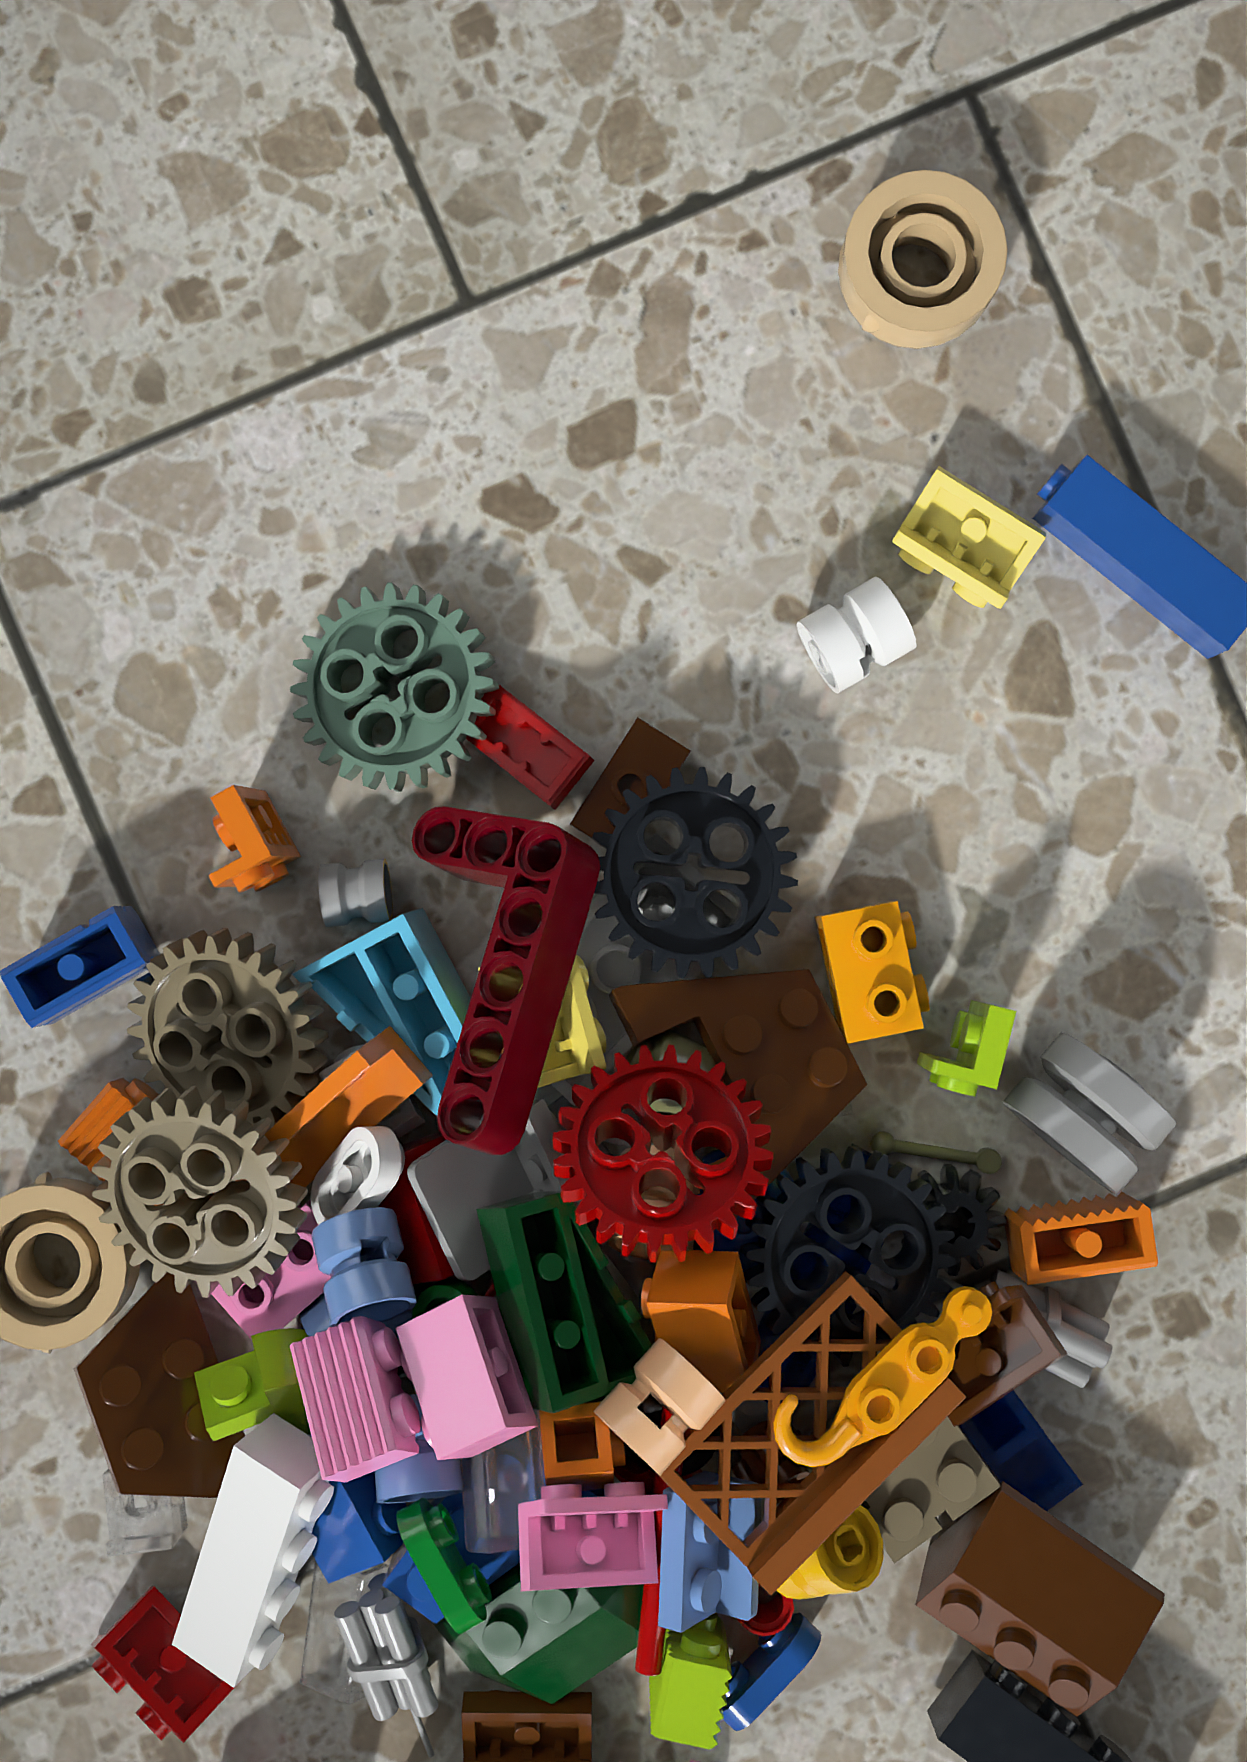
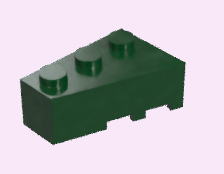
(559, 1302)

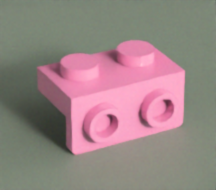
(589, 1539)

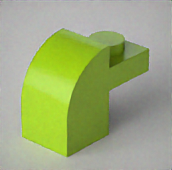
(253, 1386)

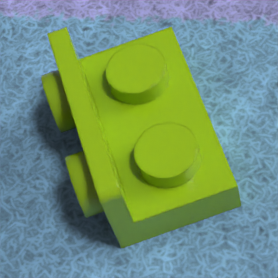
(981, 1044)

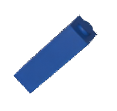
(1145, 555)

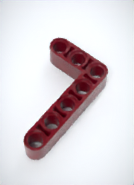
(537, 889)

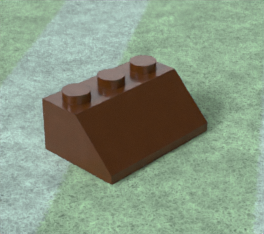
(1038, 1598)

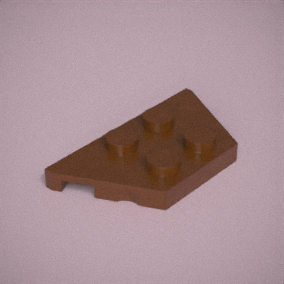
(148, 1400)

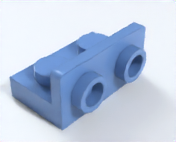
(697, 1568)

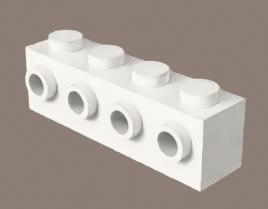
(253, 1551)

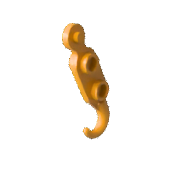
(891, 1382)

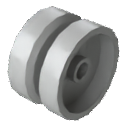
(1094, 1106)

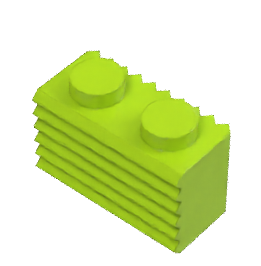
(692, 1685)

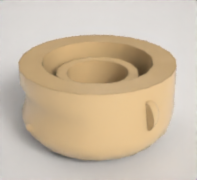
(929, 212)
(35, 1310)

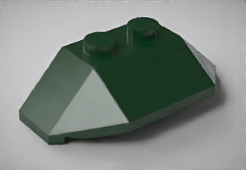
(548, 1637)

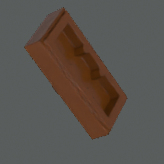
(640, 754)

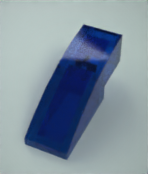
(1021, 1452)

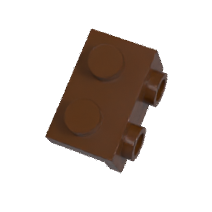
(1003, 1355)
(525, 1728)

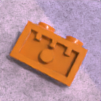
(254, 828)

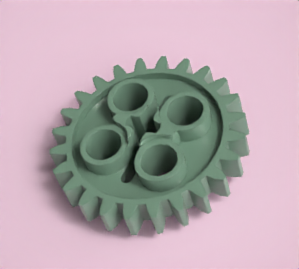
(368, 638)

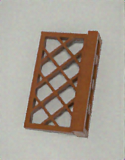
(830, 1491)

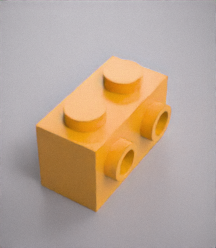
(872, 971)

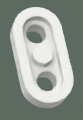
(357, 1173)

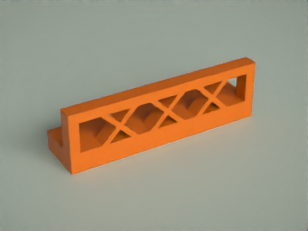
(351, 1097)

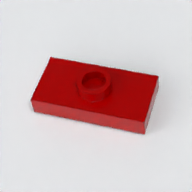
(530, 748)

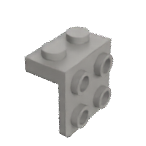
(458, 1180)

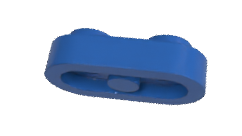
(769, 1670)

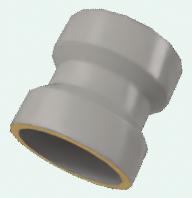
(355, 892)

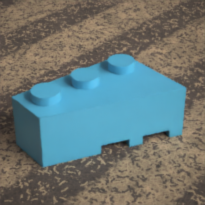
(399, 981)

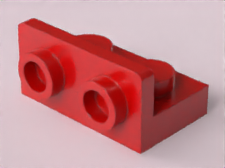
(172, 1685)

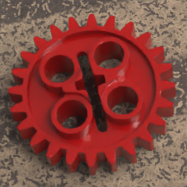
(614, 1184)

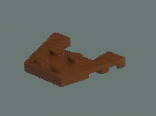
(771, 1034)

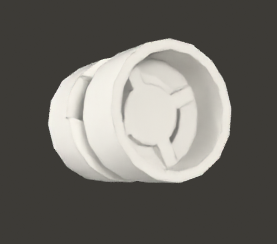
(861, 632)

